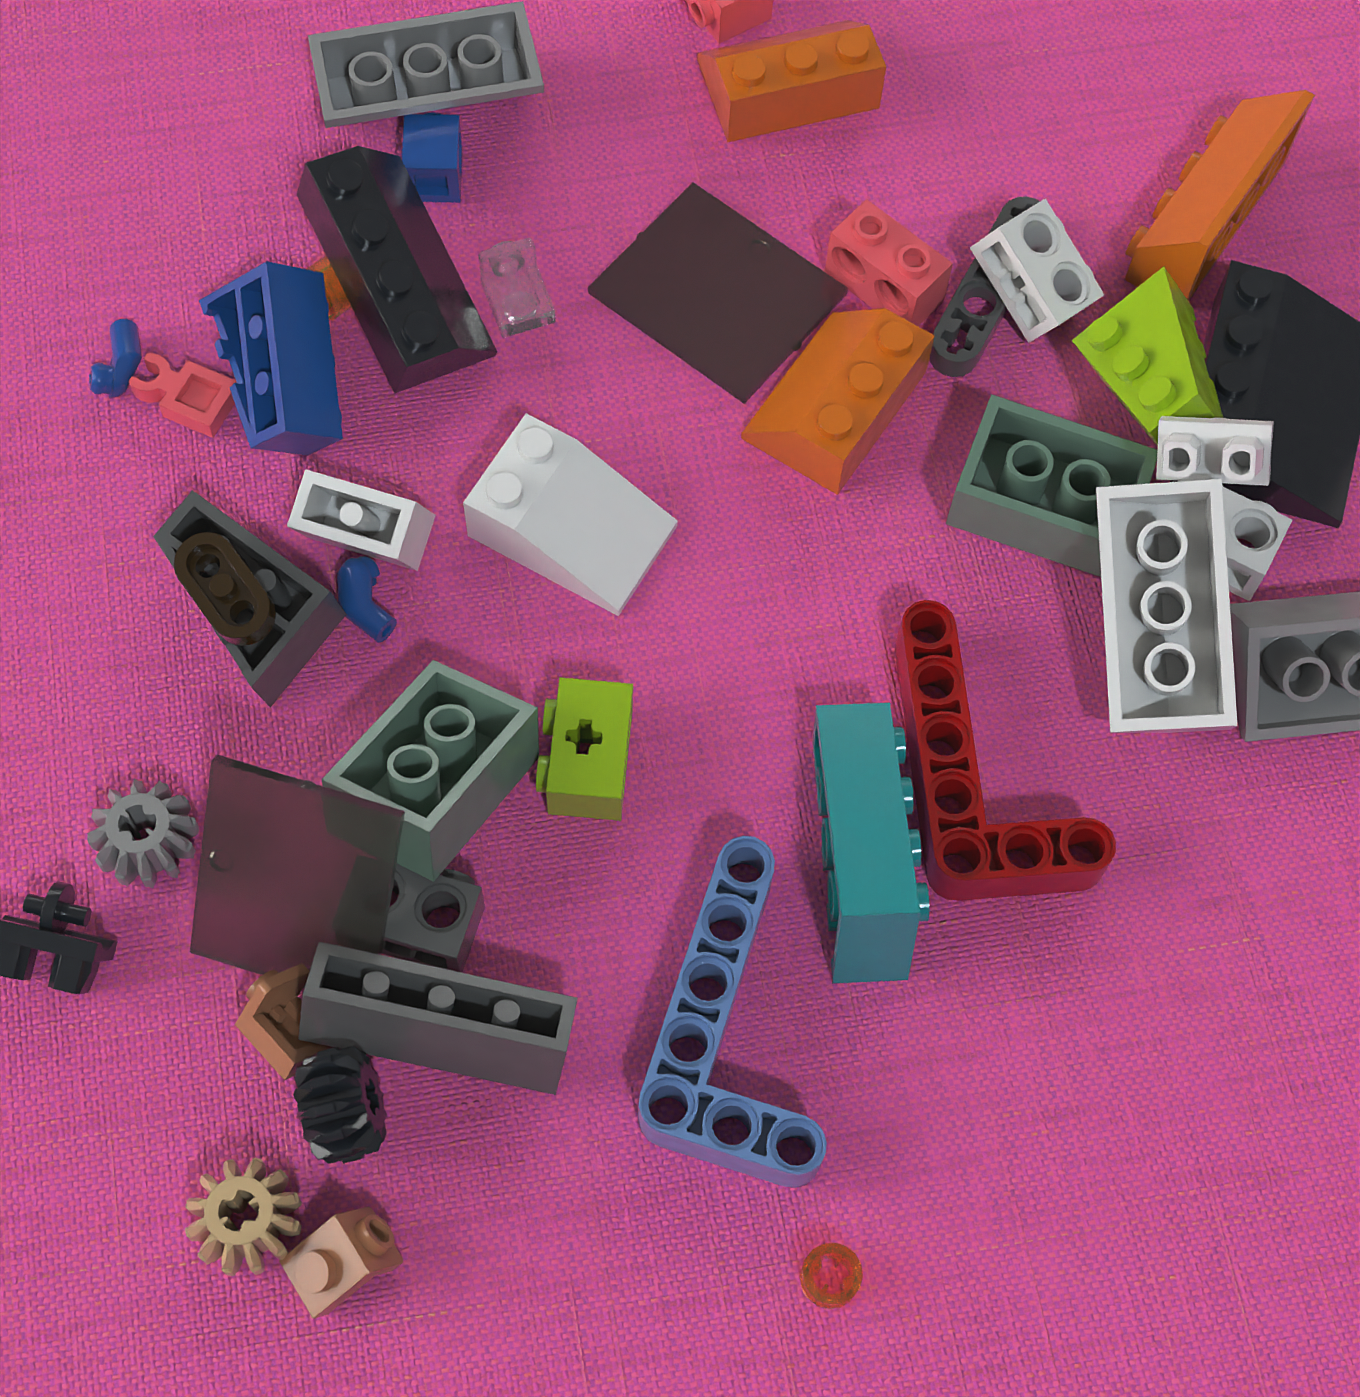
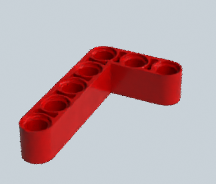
(958, 778)

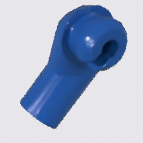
(355, 597)

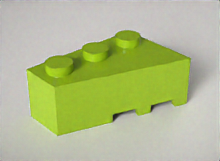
(1152, 355)

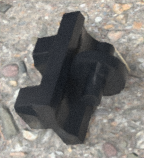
(76, 952)

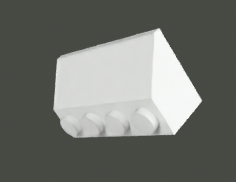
(1166, 607)

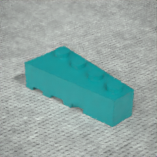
(867, 842)

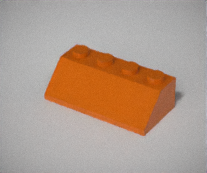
(1218, 190)

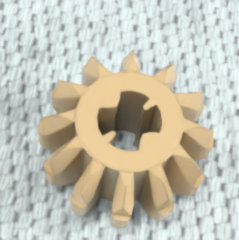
(254, 1237)

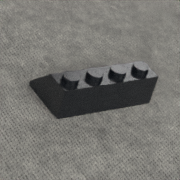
(392, 266)

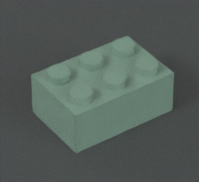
(1037, 480)
(444, 759)

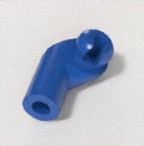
(125, 359)

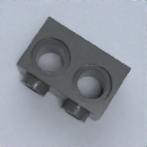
(415, 940)

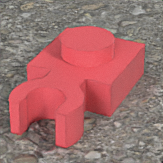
(191, 397)

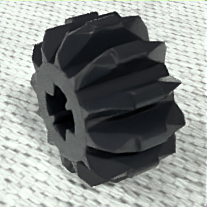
(340, 1105)

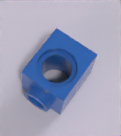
(433, 155)

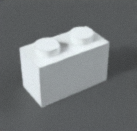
(361, 519)

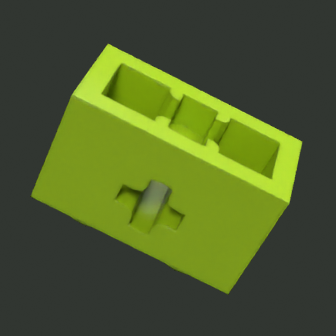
(581, 782)

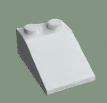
(567, 515)

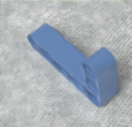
(707, 1023)

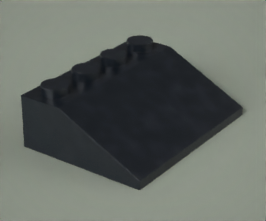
(1293, 362)

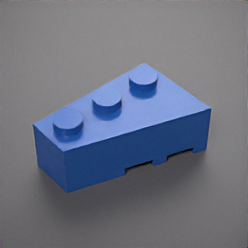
(281, 357)

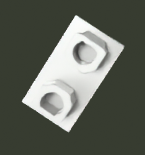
(1214, 450)

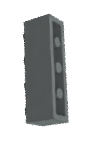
(436, 1018)

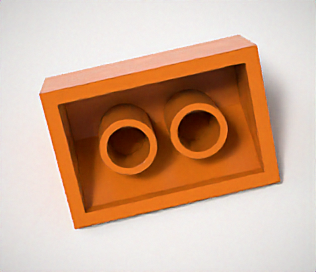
(794, 78)
(841, 394)

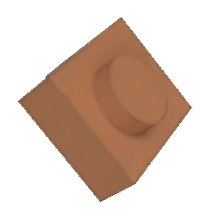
(273, 1019)
(340, 1259)

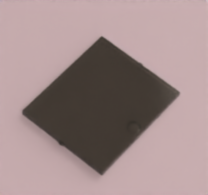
(718, 292)
(290, 869)

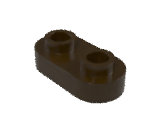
(227, 591)

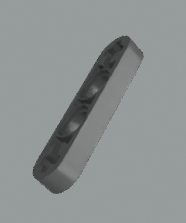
(957, 317)

